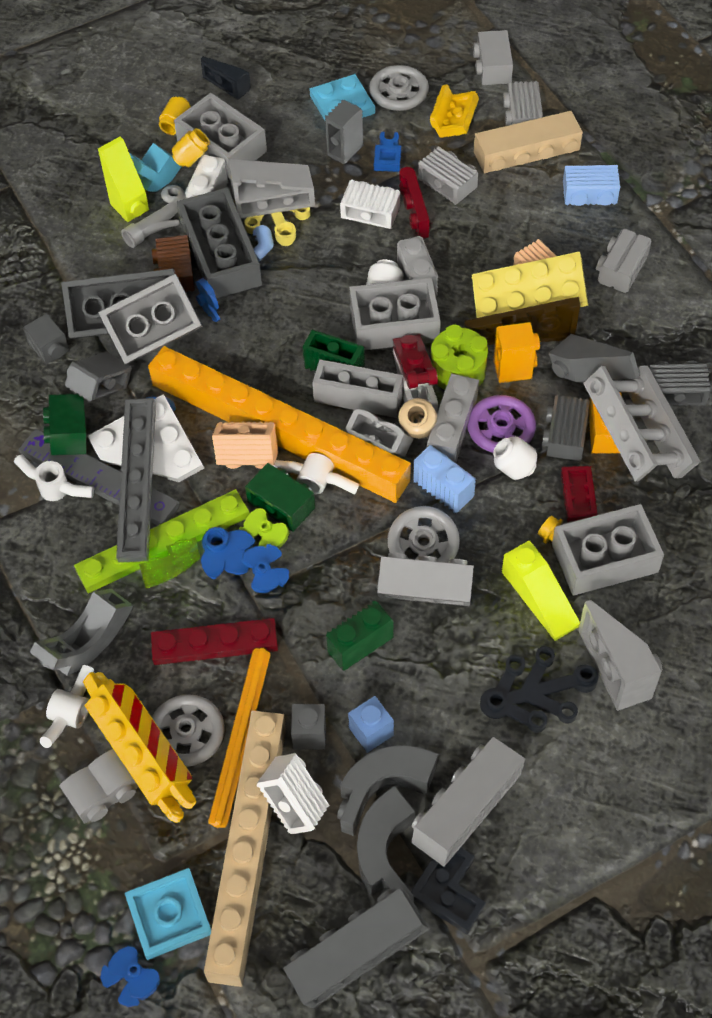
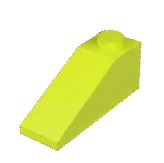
(122, 180)
(539, 589)

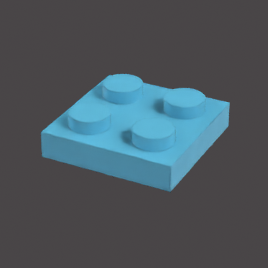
(347, 88)
(168, 913)

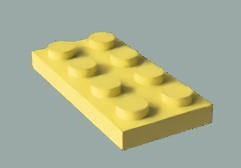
(529, 284)

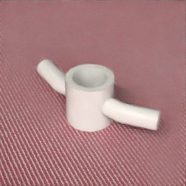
(52, 472)
(317, 473)
(66, 709)

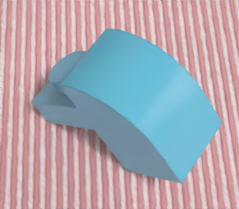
(155, 168)

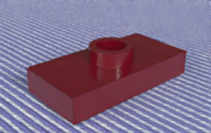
(578, 492)

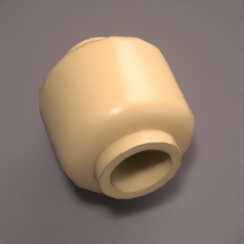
(413, 410)

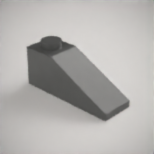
(580, 358)

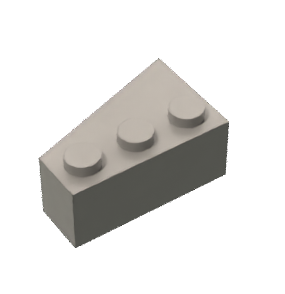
(270, 187)

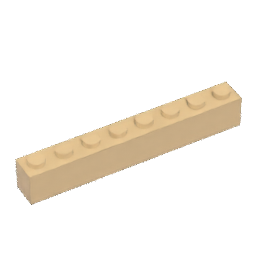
(244, 854)

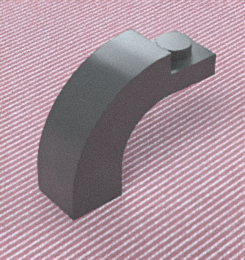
(88, 636)
(383, 768)
(379, 827)

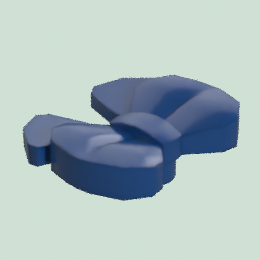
(207, 299)
(265, 578)
(141, 981)

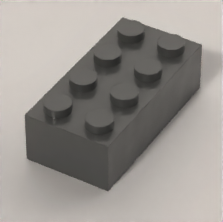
(219, 242)
(89, 296)

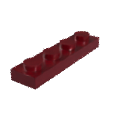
(213, 641)

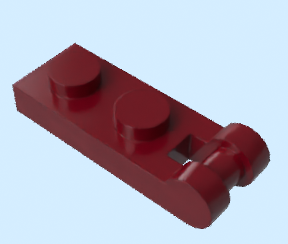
(414, 201)
(414, 361)

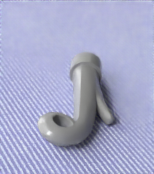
(159, 220)

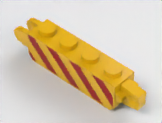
(140, 745)

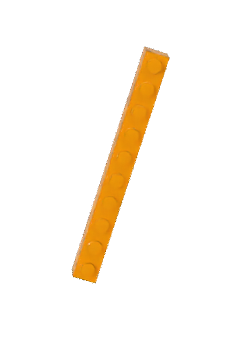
(294, 429)

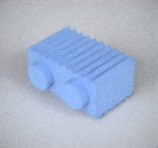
(591, 185)
(443, 479)

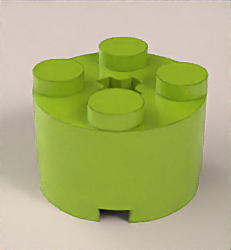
(459, 353)

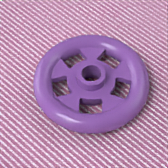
(502, 416)

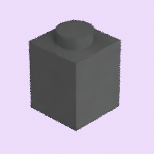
(46, 338)
(308, 726)

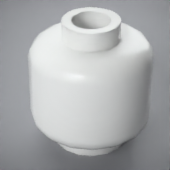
(384, 272)
(515, 457)

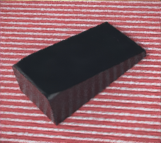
(226, 77)

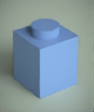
(371, 724)

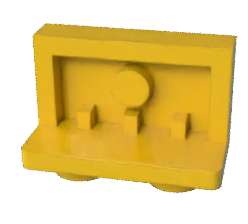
(453, 112)

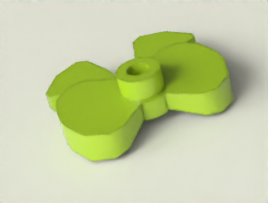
(258, 523)

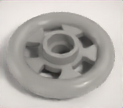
(399, 87)
(440, 522)
(212, 723)

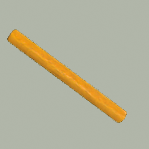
(233, 758)

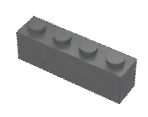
(356, 947)

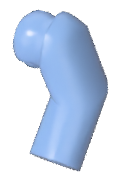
(264, 239)

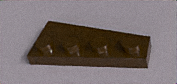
(550, 320)

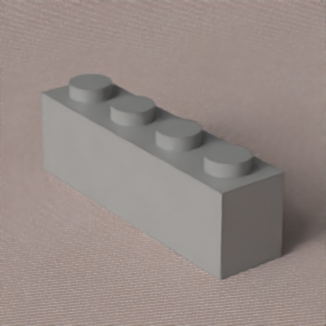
(467, 800)

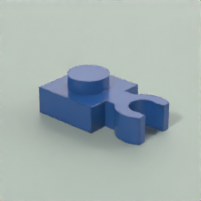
(387, 154)

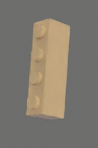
(527, 141)

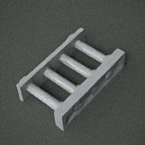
(657, 416)

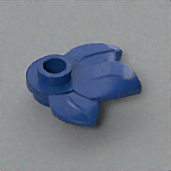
(226, 555)

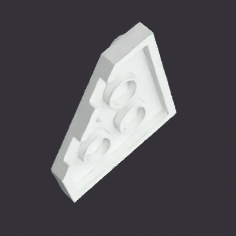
(172, 453)

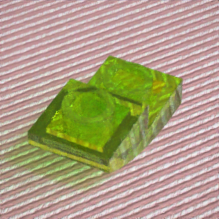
(181, 557)

